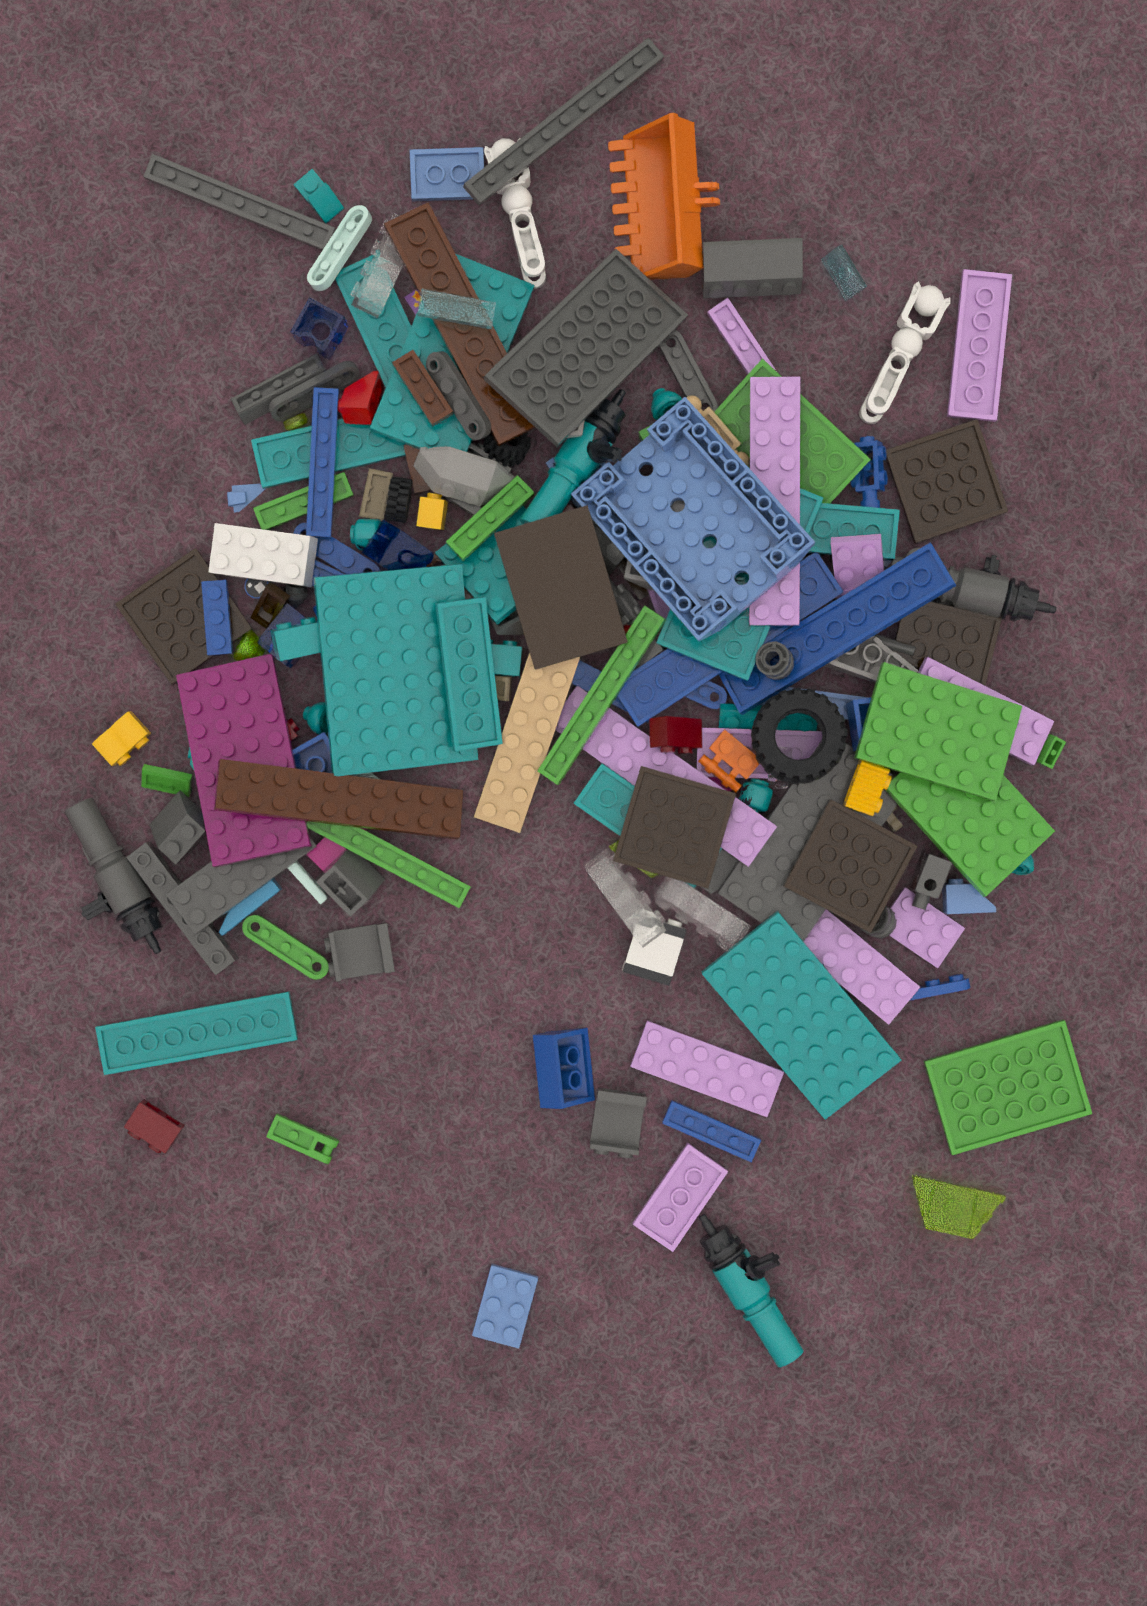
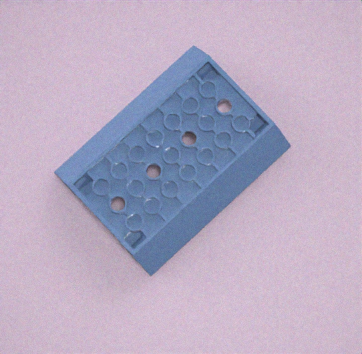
(720, 501)

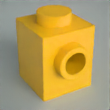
(432, 512)

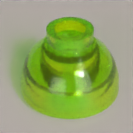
(248, 647)

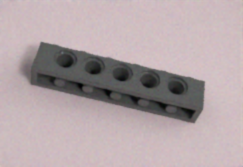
(161, 880)

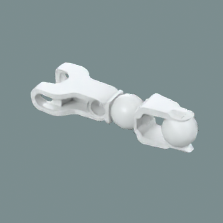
(518, 203)
(905, 346)

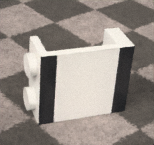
(657, 958)

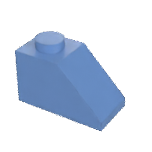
(964, 898)

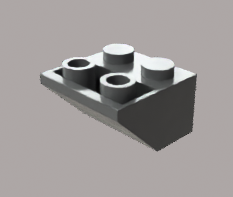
(350, 881)

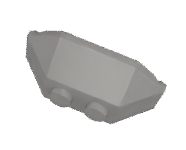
(461, 474)

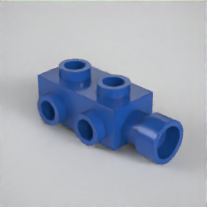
(872, 468)

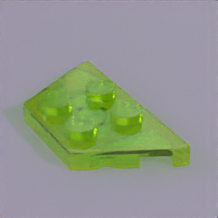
(954, 1207)

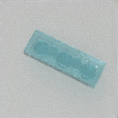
(456, 309)

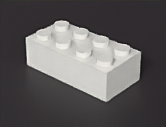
(263, 555)

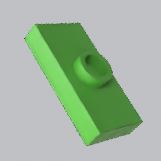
(166, 780)

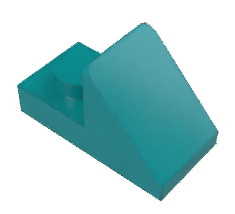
(319, 196)

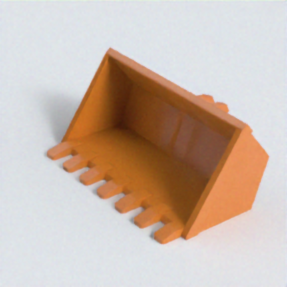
(661, 198)

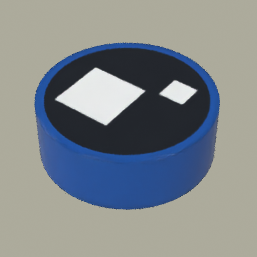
(255, 587)

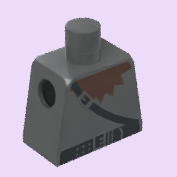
(929, 868)

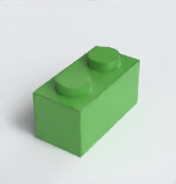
(1050, 751)

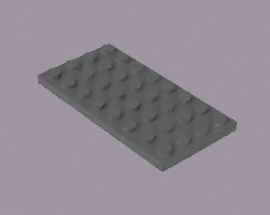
(585, 347)
(760, 886)

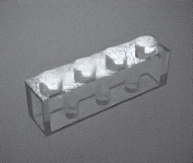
(378, 275)
(625, 899)
(701, 911)

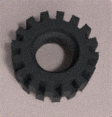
(508, 454)
(399, 499)

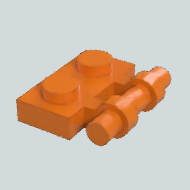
(735, 755)

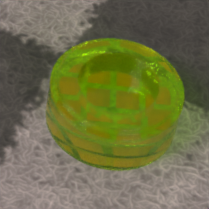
(295, 422)

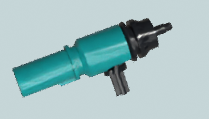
(579, 459)
(748, 1290)

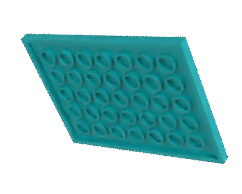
(386, 668)

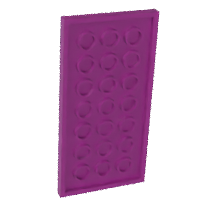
(239, 716)

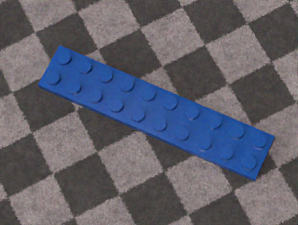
(847, 623)
(674, 676)

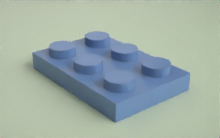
(442, 172)
(505, 1306)

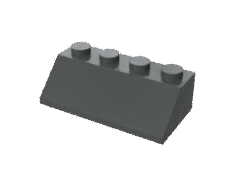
(752, 268)

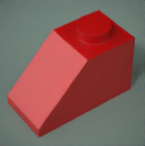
(361, 399)

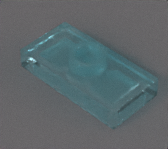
(844, 272)

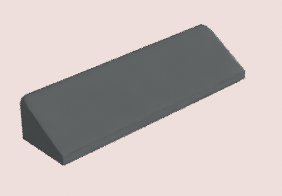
(256, 400)

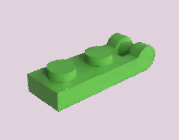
(301, 1138)

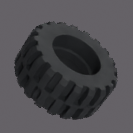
(831, 726)

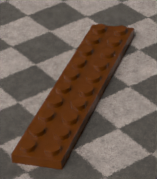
(474, 349)
(338, 799)

